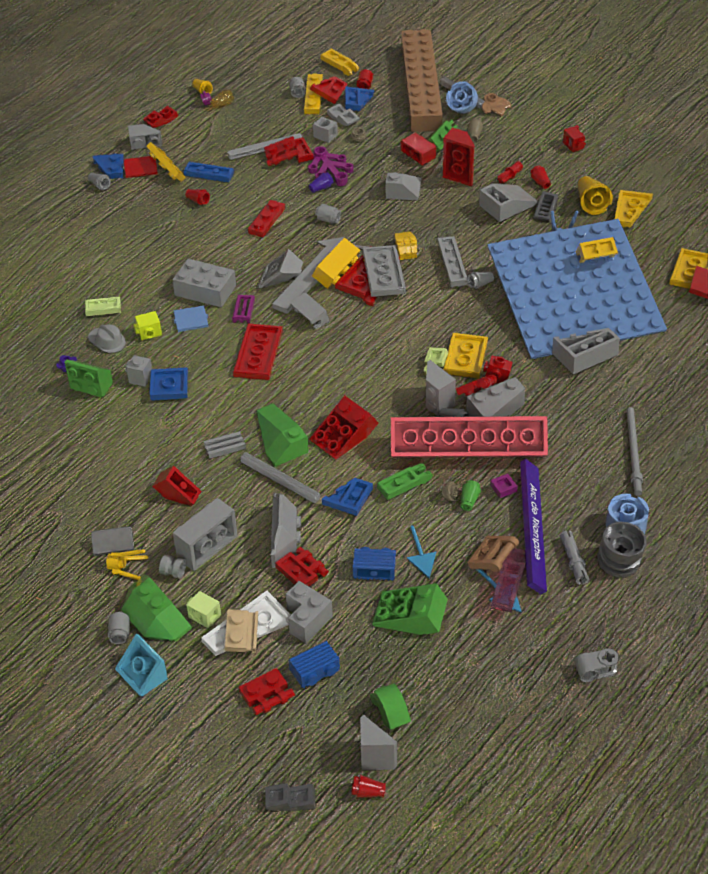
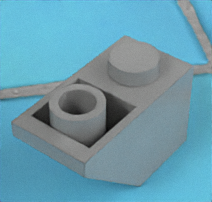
(142, 135)

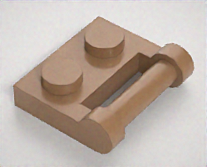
(488, 550)

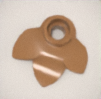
(495, 104)

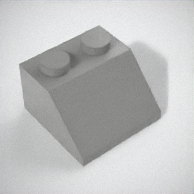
(439, 389)

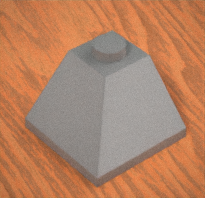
(402, 186)
(281, 269)

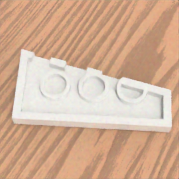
(270, 618)

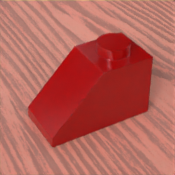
(176, 487)

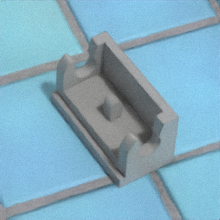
(310, 310)

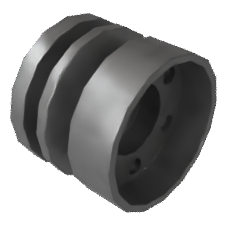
(621, 549)

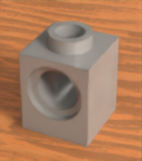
(325, 129)

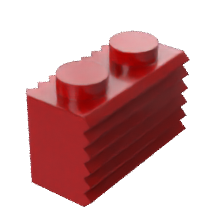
(418, 148)

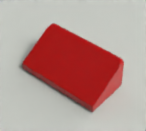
(140, 166)

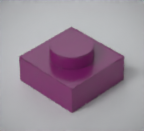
(503, 485)

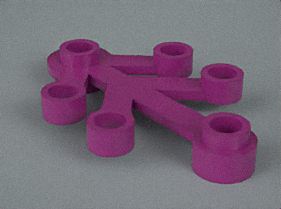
(321, 154)

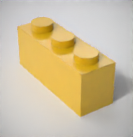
(336, 263)

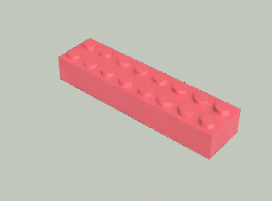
(469, 437)

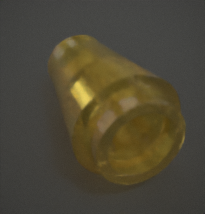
(223, 98)

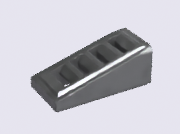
(549, 198)

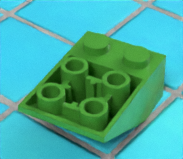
(412, 609)

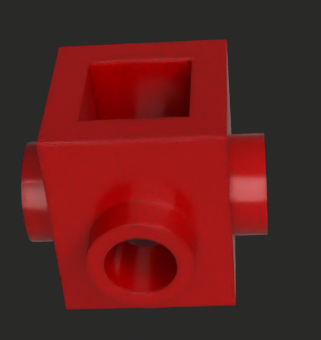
(499, 367)

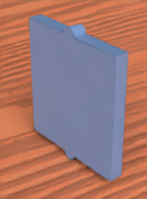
(190, 318)

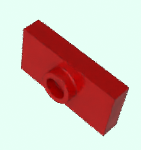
(304, 151)

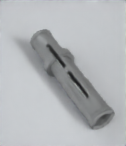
(576, 563)

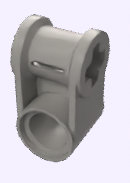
(595, 666)

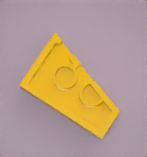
(165, 162)
(630, 206)

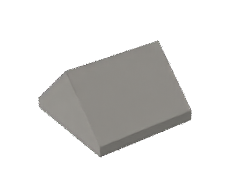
(377, 747)

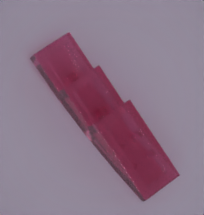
(509, 581)

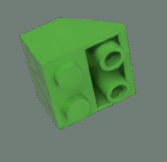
(88, 378)

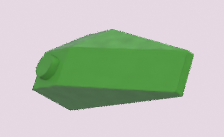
(281, 435)

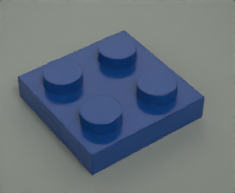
(169, 383)

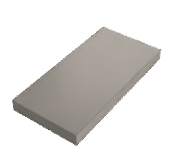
(383, 270)

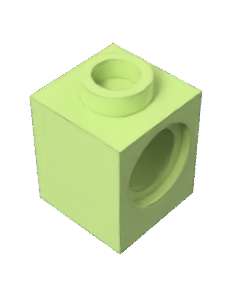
(203, 609)

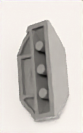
(284, 528)

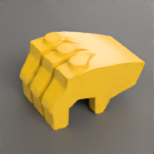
(406, 245)

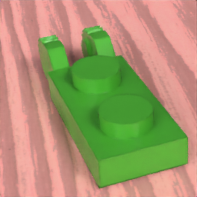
(404, 481)

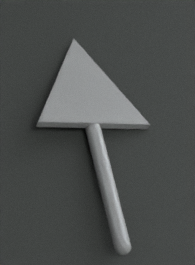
(334, 242)

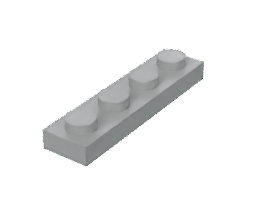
(452, 261)

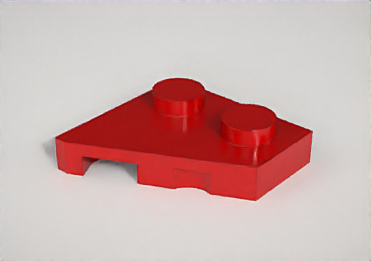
(329, 89)

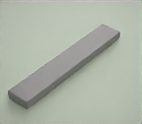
(301, 284)

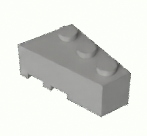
(586, 350)
(497, 400)

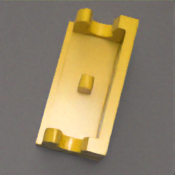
(596, 249)

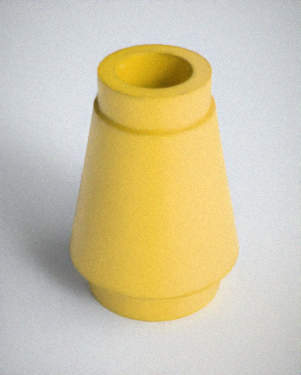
(202, 85)

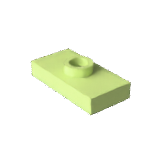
(102, 306)

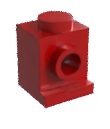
(574, 138)

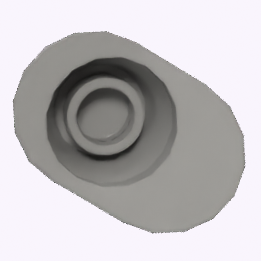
(107, 338)

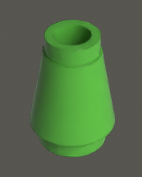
(470, 493)

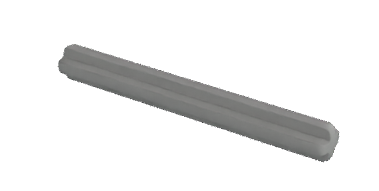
(255, 148)
(280, 477)

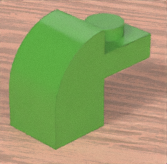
(391, 706)

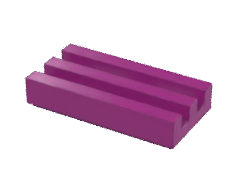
(242, 317)

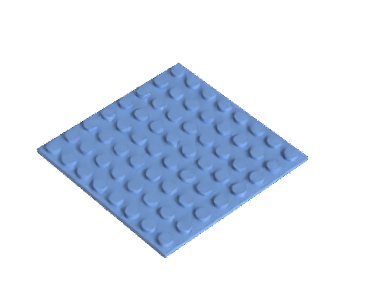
(563, 297)

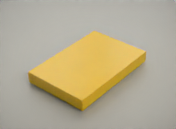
(686, 265)
(465, 355)

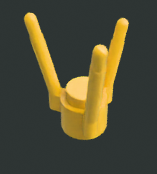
(117, 561)

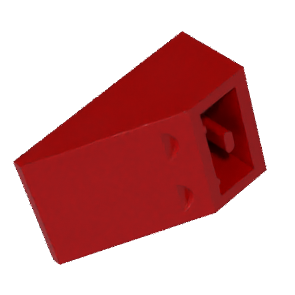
(343, 428)

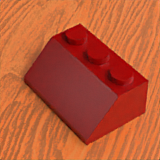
(458, 157)

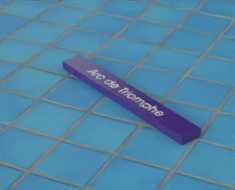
(533, 527)

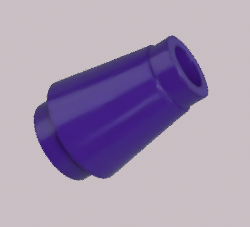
(321, 182)

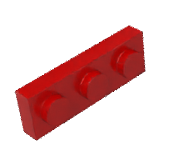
(266, 218)

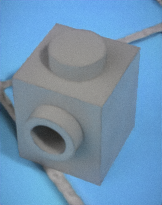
(139, 370)

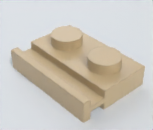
(241, 631)

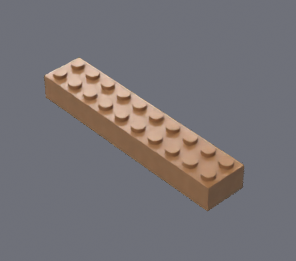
(421, 80)

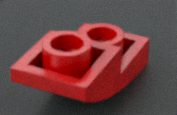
(159, 119)

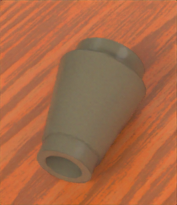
(474, 129)

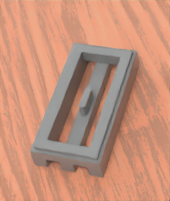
(223, 444)

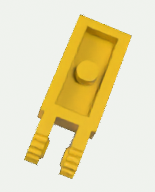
(339, 61)

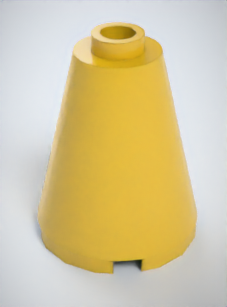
(594, 195)

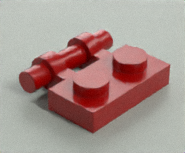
(281, 151)
(476, 385)
(295, 569)
(263, 687)

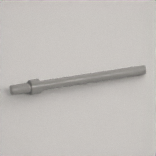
(636, 476)

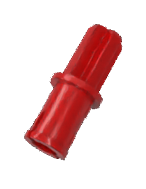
(510, 172)

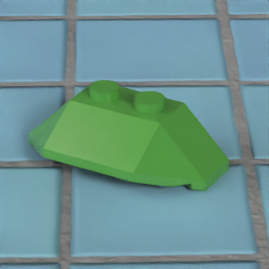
(153, 612)

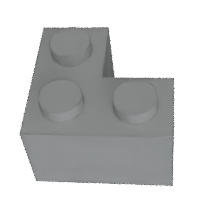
(309, 611)

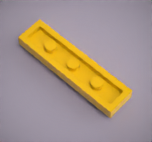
(312, 100)

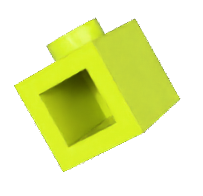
(147, 325)

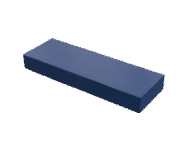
(208, 172)

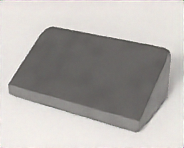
(112, 540)

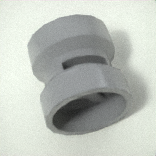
(297, 87)
(172, 566)

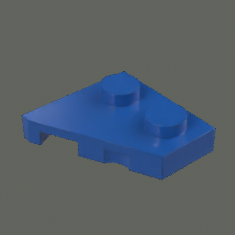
(357, 97)
(110, 165)
(350, 496)

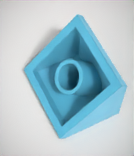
(141, 666)

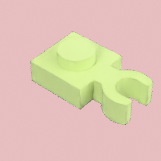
(436, 355)

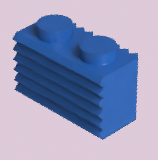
(374, 563)
(314, 664)

